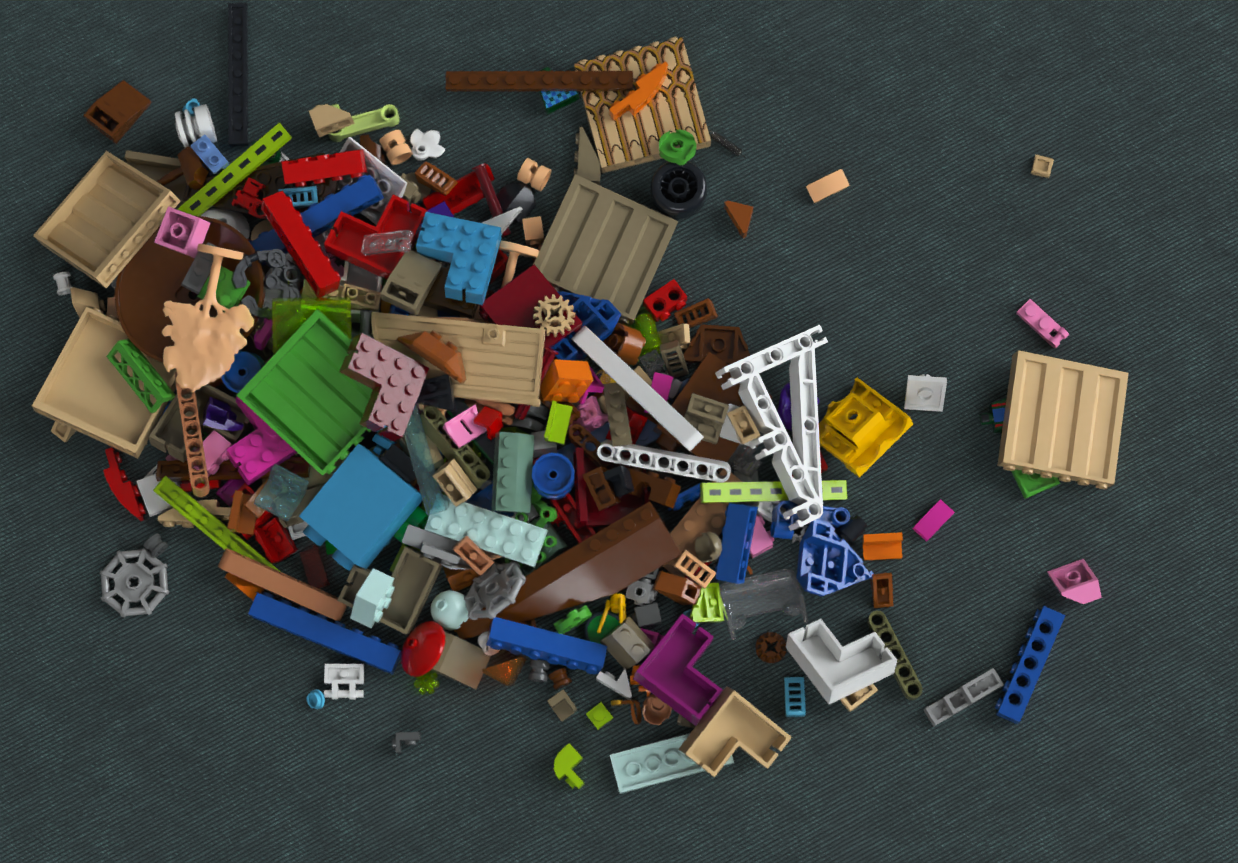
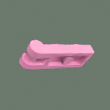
(1042, 323)

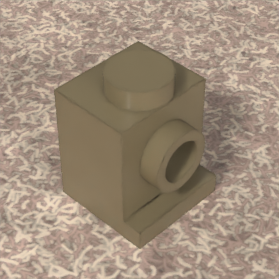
(411, 192)

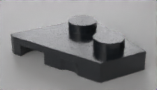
(438, 393)

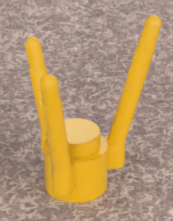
(617, 605)

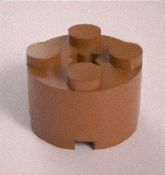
(626, 343)

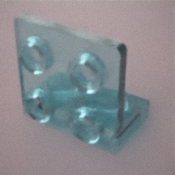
(282, 493)

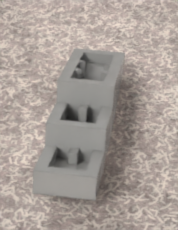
(963, 697)

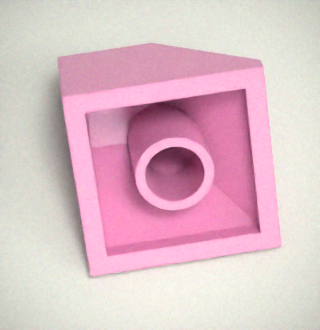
(1076, 582)

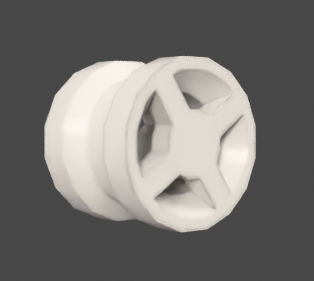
(486, 649)

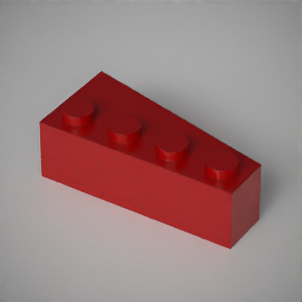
(324, 167)

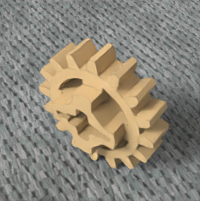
(554, 306)

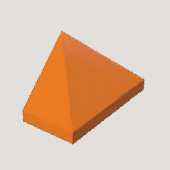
(245, 586)

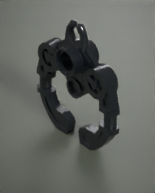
(276, 280)

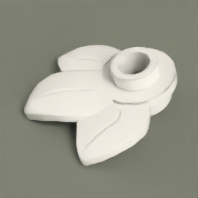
(426, 142)

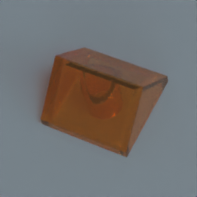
(507, 671)

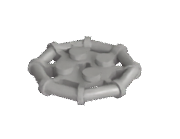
(494, 590)
(135, 593)

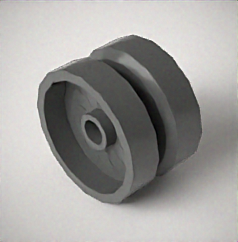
(532, 420)

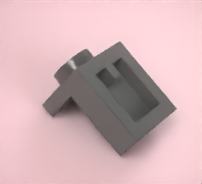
(409, 738)

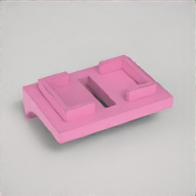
(458, 432)

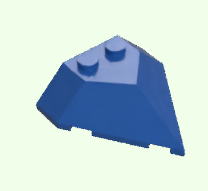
(595, 314)
(827, 561)

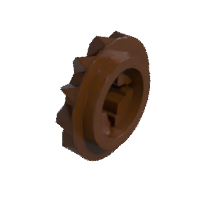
(761, 646)

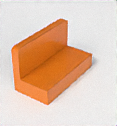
(882, 546)

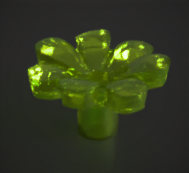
(427, 685)

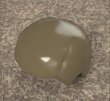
(708, 547)

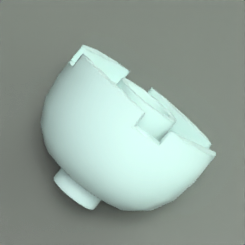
(449, 609)

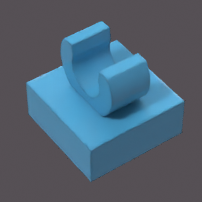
(382, 443)

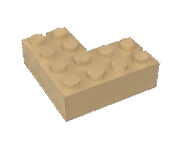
(729, 725)

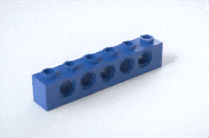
(1053, 621)

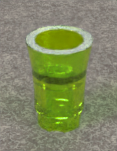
(648, 329)

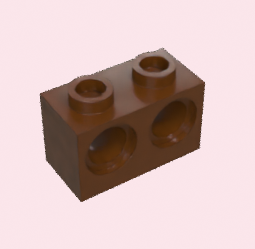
(601, 489)

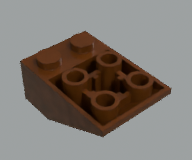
(117, 111)

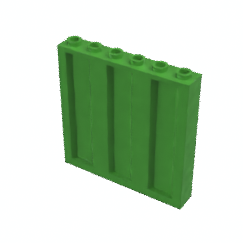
(308, 397)

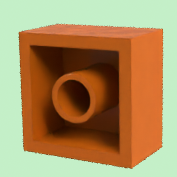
(566, 381)

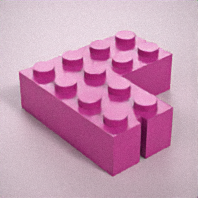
(259, 449)

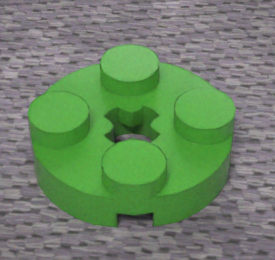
(677, 155)
(573, 619)

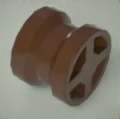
(560, 678)

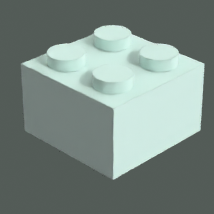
(372, 598)

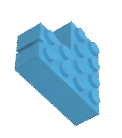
(469, 249)

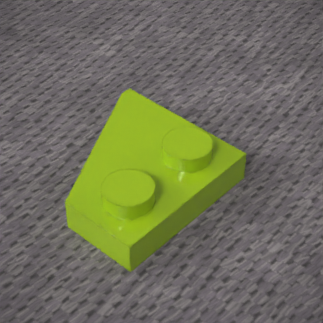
(708, 606)

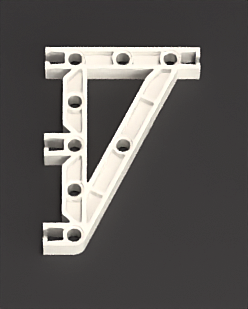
(803, 455)

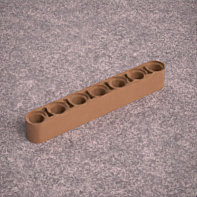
(193, 440)
(282, 584)

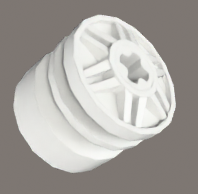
(196, 126)

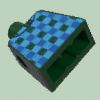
(557, 99)

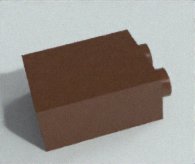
(706, 384)

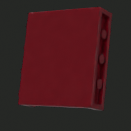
(516, 303)
(586, 509)

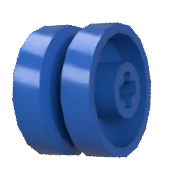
(235, 378)
(555, 487)

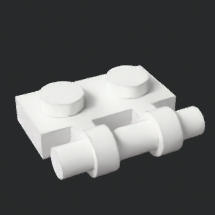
(344, 674)

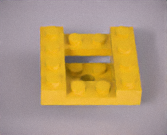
(873, 431)

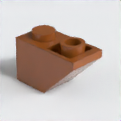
(677, 588)

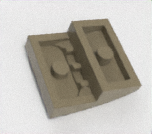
(706, 416)

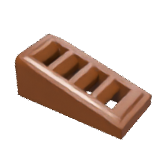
(427, 170)
(693, 308)

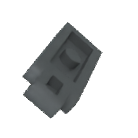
(198, 271)

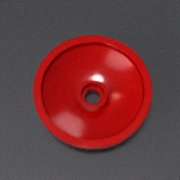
(422, 648)

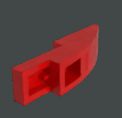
(124, 491)

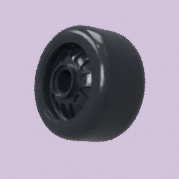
(672, 177)

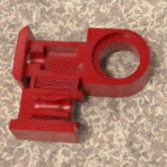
(249, 196)

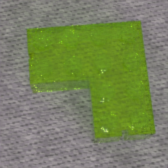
(291, 313)

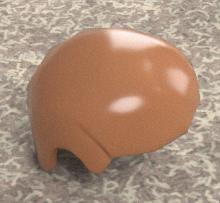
(655, 710)

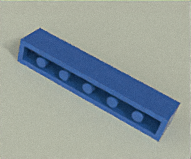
(546, 645)

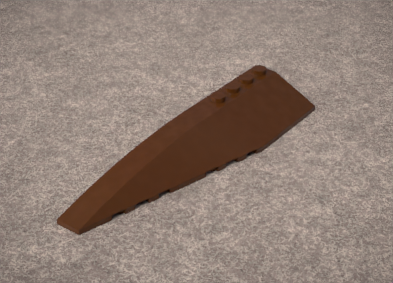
(590, 569)

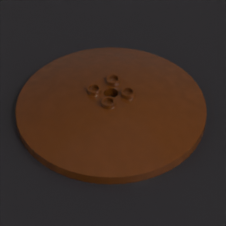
(157, 277)

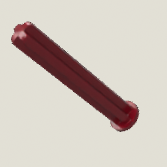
(489, 193)
(548, 357)

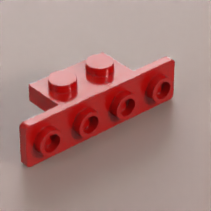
(463, 194)

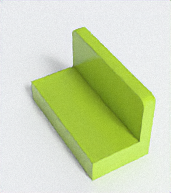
(558, 423)

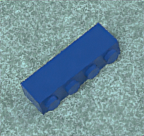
(736, 542)

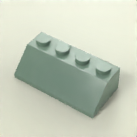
(512, 472)

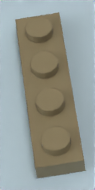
(617, 415)

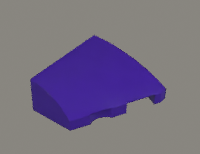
(219, 416)

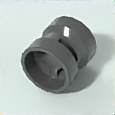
(538, 671)

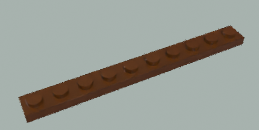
(539, 81)

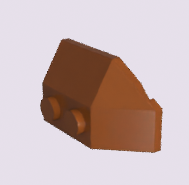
(437, 352)

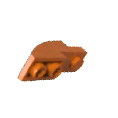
(646, 88)

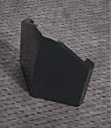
(514, 196)

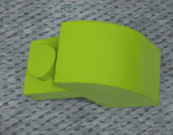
(565, 762)

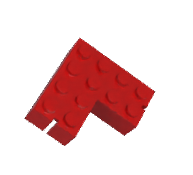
(352, 231)

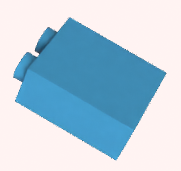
(360, 509)

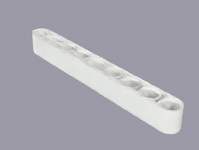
(637, 388)

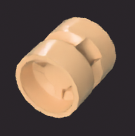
(395, 147)
(534, 174)

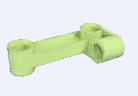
(367, 122)

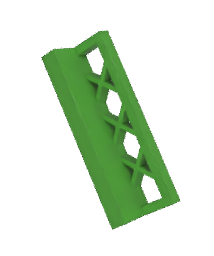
(142, 371)

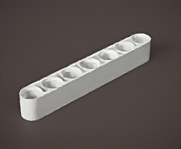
(673, 457)

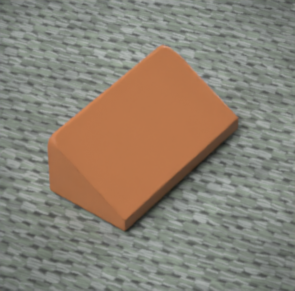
(472, 555)

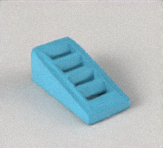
(297, 191)
(794, 712)

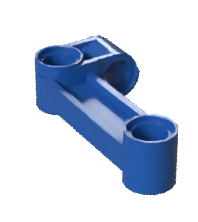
(780, 527)

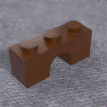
(662, 490)

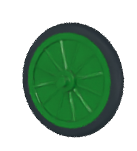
(592, 624)

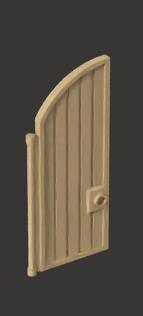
(497, 359)

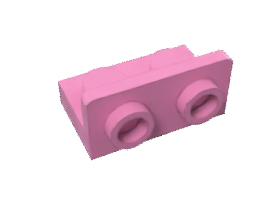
(591, 415)

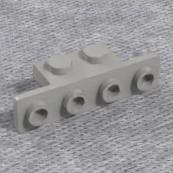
(432, 545)

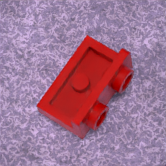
(275, 541)

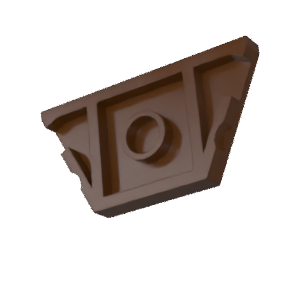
(721, 341)

